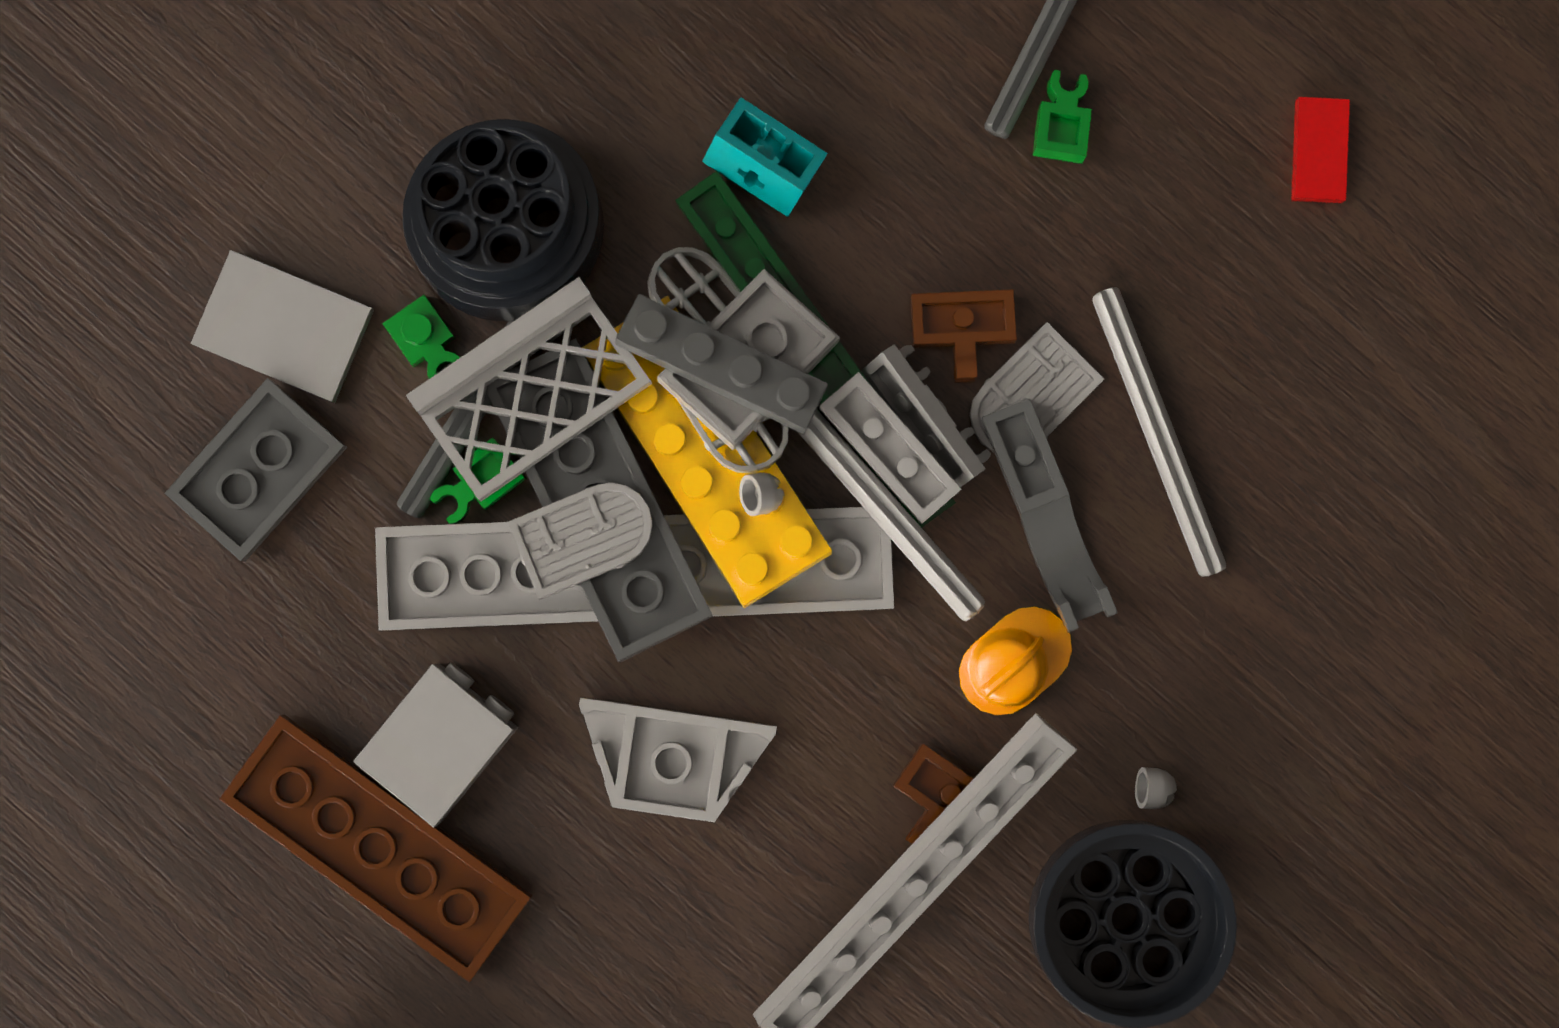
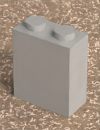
(437, 742)

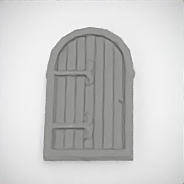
(1041, 370)
(582, 536)

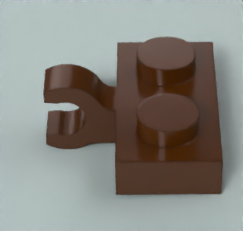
(963, 322)
(931, 784)

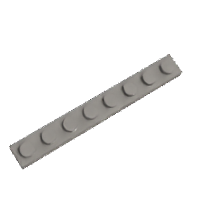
(917, 877)

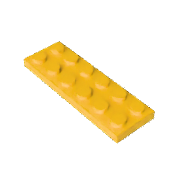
(749, 550)

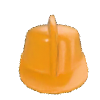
(1015, 661)

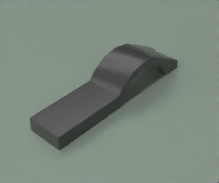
(1046, 514)

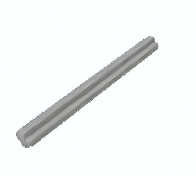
(1159, 432)
(893, 518)

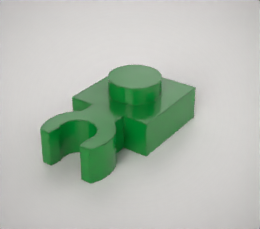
(1061, 125)
(422, 335)
(484, 466)

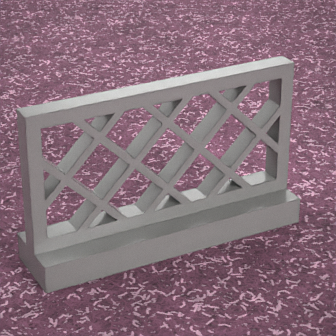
(502, 353)

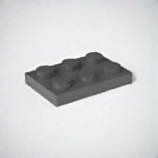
(255, 470)

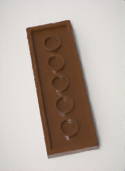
(375, 847)

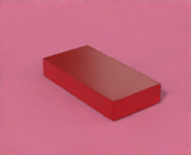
(1320, 149)

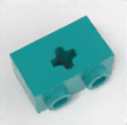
(764, 156)

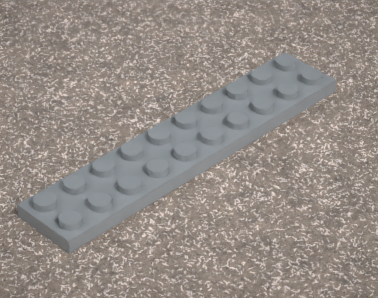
(477, 575)

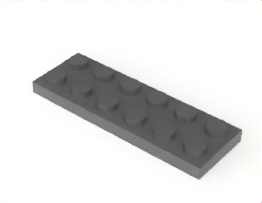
(656, 590)

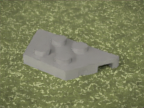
(672, 758)

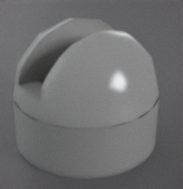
(760, 493)
(1154, 788)

